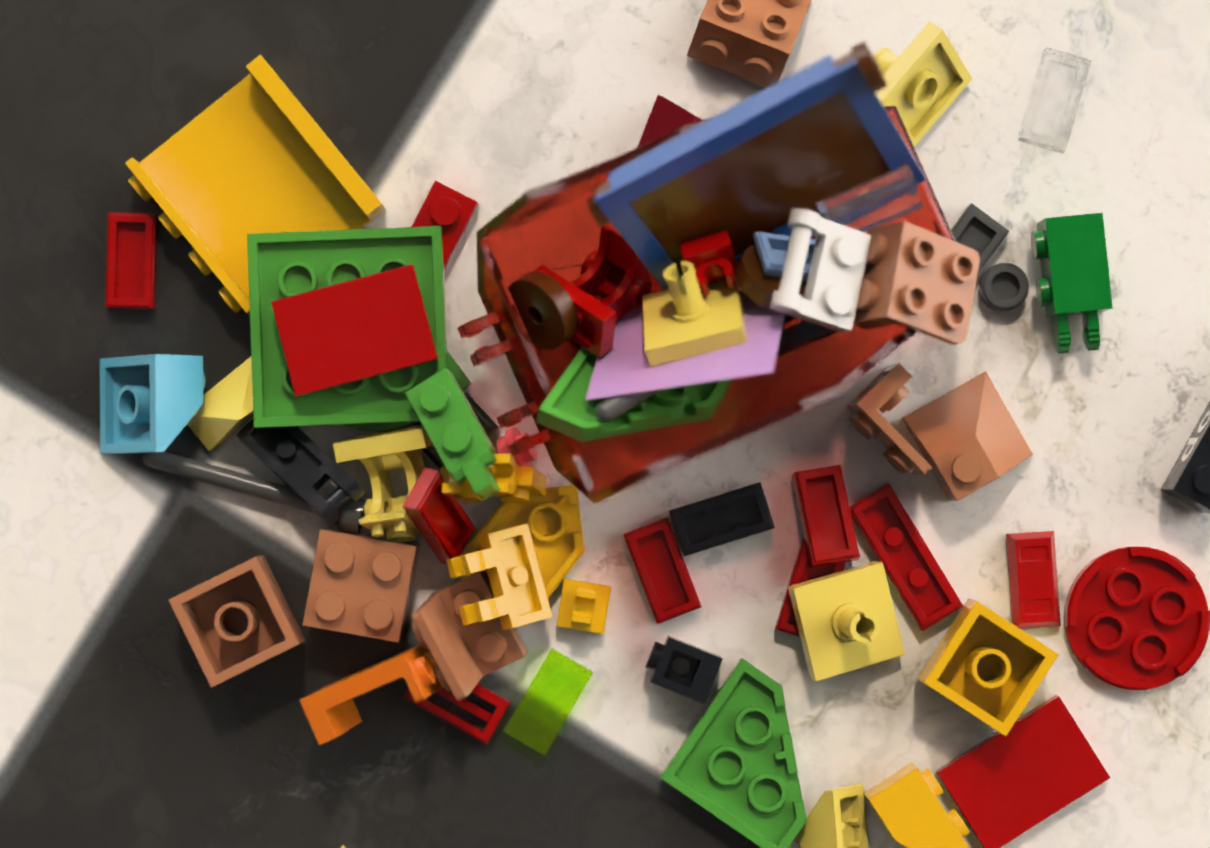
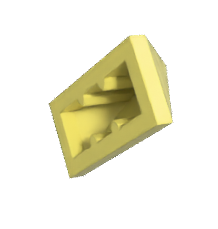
(225, 407)
(836, 820)

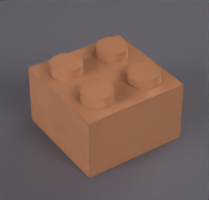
(361, 585)
(237, 620)

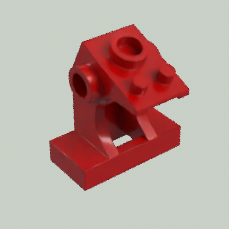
(616, 277)

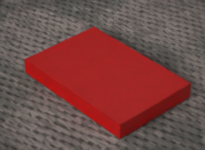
(354, 330)
(1024, 776)

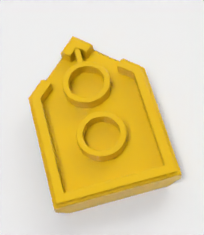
(553, 527)

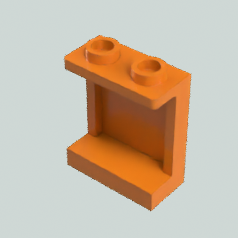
(332, 706)

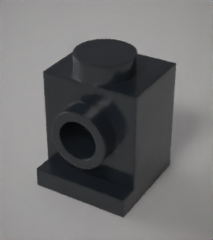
(697, 681)

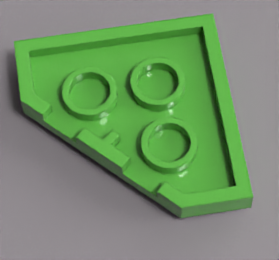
(574, 417)
(743, 760)

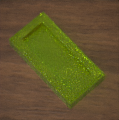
(548, 701)

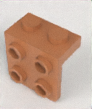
(748, 36)
(917, 282)

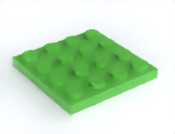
(310, 260)

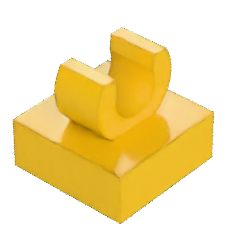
(583, 606)

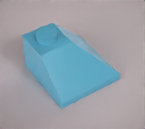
(147, 400)

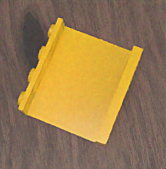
(250, 169)

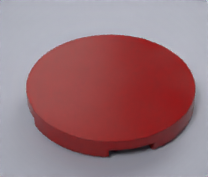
(1136, 618)

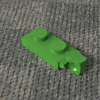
(455, 431)

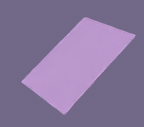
(628, 372)

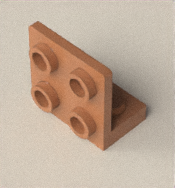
(884, 395)
(465, 651)

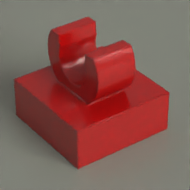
(712, 259)

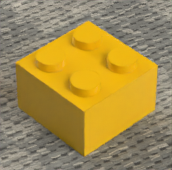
(987, 666)

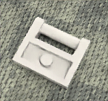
(833, 273)

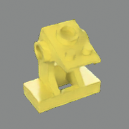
(379, 454)

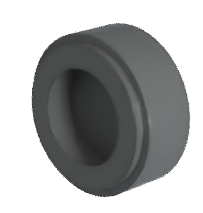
(1003, 287)

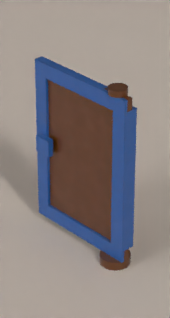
(757, 163)

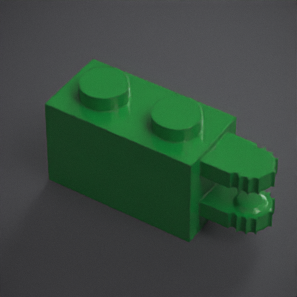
(1073, 274)

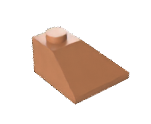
(968, 437)

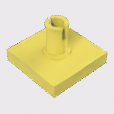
(922, 80)
(688, 324)
(846, 620)

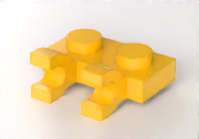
(514, 481)
(513, 579)

